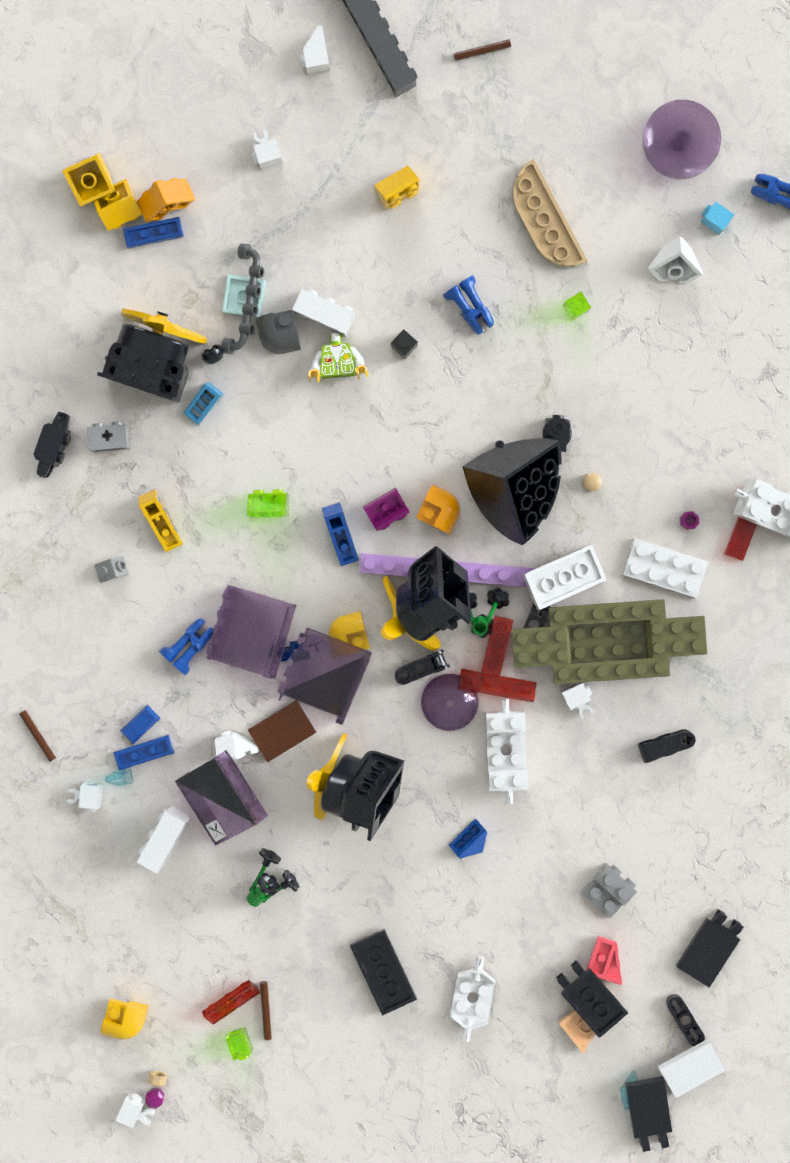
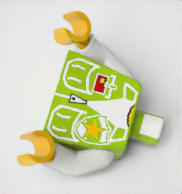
(337, 361)

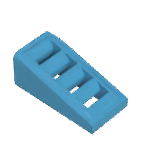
(213, 390)

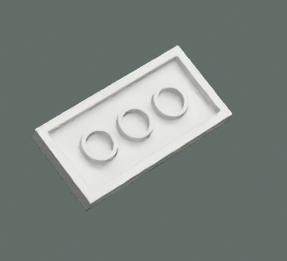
(665, 568)
(564, 577)

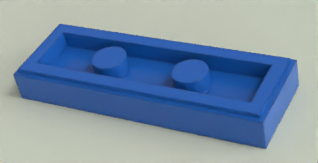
(153, 232)
(143, 752)

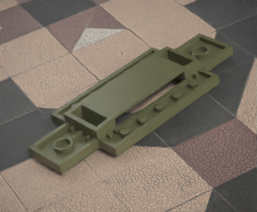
(612, 634)

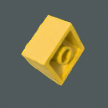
(89, 179)
(118, 206)

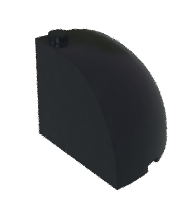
(516, 485)

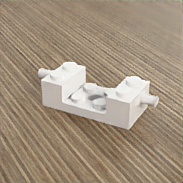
(756, 504)
(508, 771)

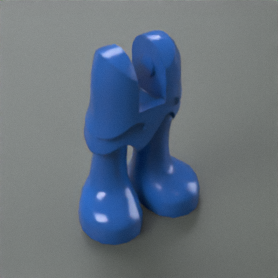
(771, 194)
(470, 315)
(198, 643)

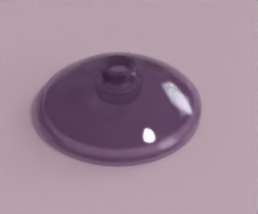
(434, 702)

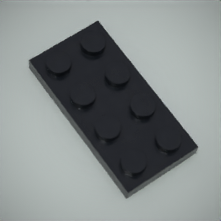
(383, 972)

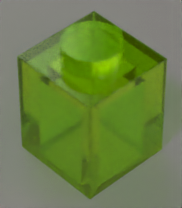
(576, 306)
(239, 1044)

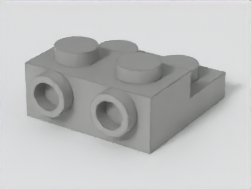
(609, 890)

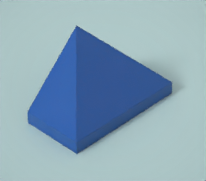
(470, 840)

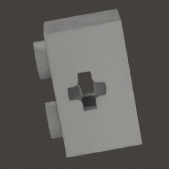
(98, 442)

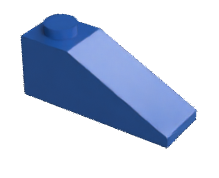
(340, 534)

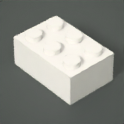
(162, 838)

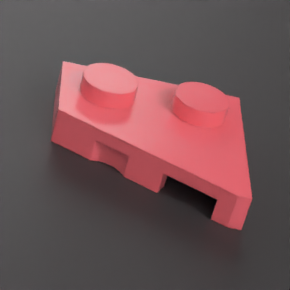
(605, 960)

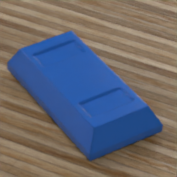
(140, 724)

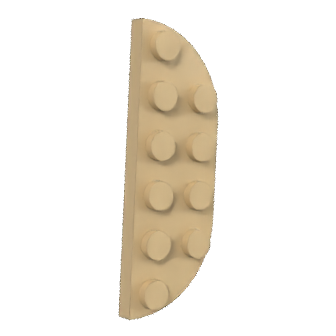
(545, 219)

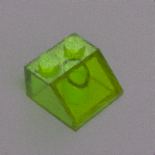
(268, 504)

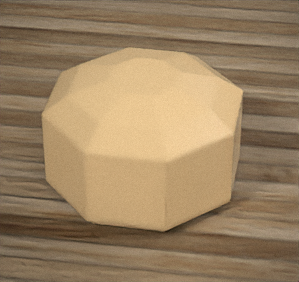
(591, 482)
(157, 1078)

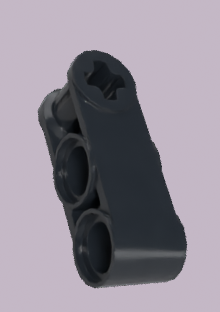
(431, 663)
(665, 745)

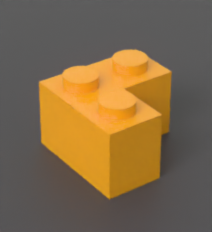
(165, 198)

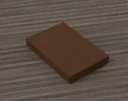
(282, 731)

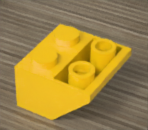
(397, 187)

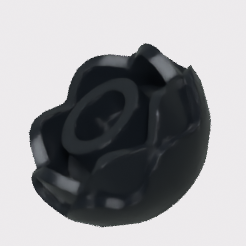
(213, 355)

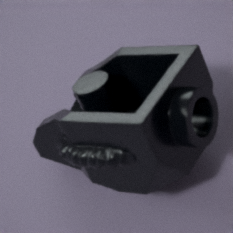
(558, 429)

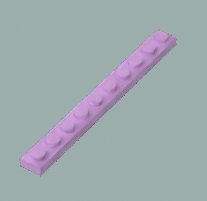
(476, 572)

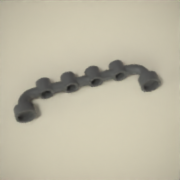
(249, 309)

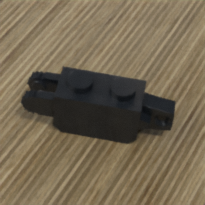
(52, 444)

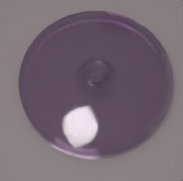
(681, 139)

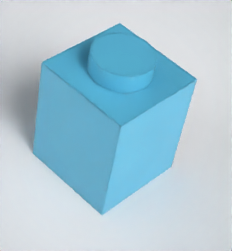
(716, 217)

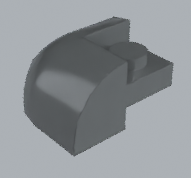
(278, 332)

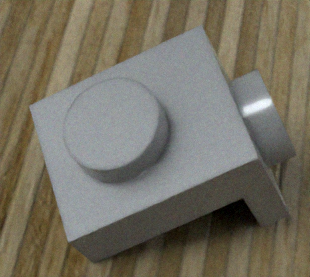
(111, 569)

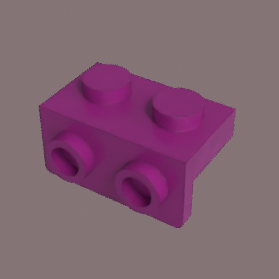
(386, 509)

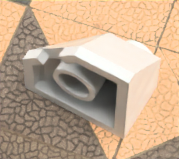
(676, 262)
(235, 744)

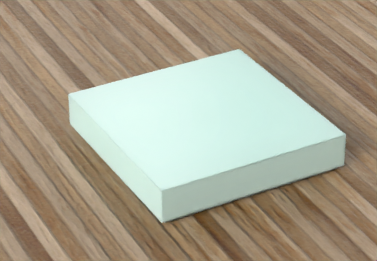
(236, 296)

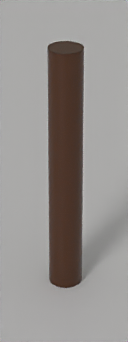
(482, 50)
(37, 736)
(265, 1010)

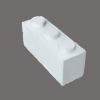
(324, 311)

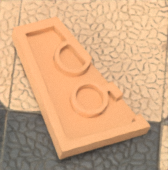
(577, 1030)

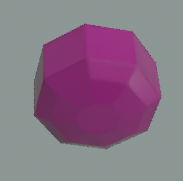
(689, 520)
(154, 1098)

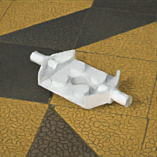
(472, 1013)

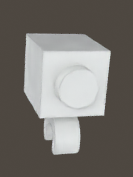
(266, 151)
(577, 696)
(89, 796)
(132, 1111)

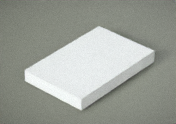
(691, 1068)

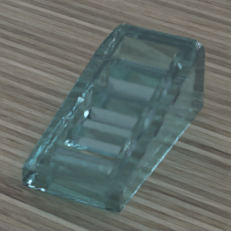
(120, 778)

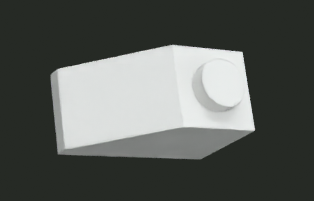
(315, 53)

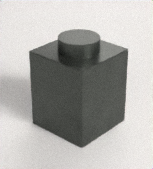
(404, 344)

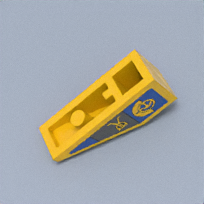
(159, 520)

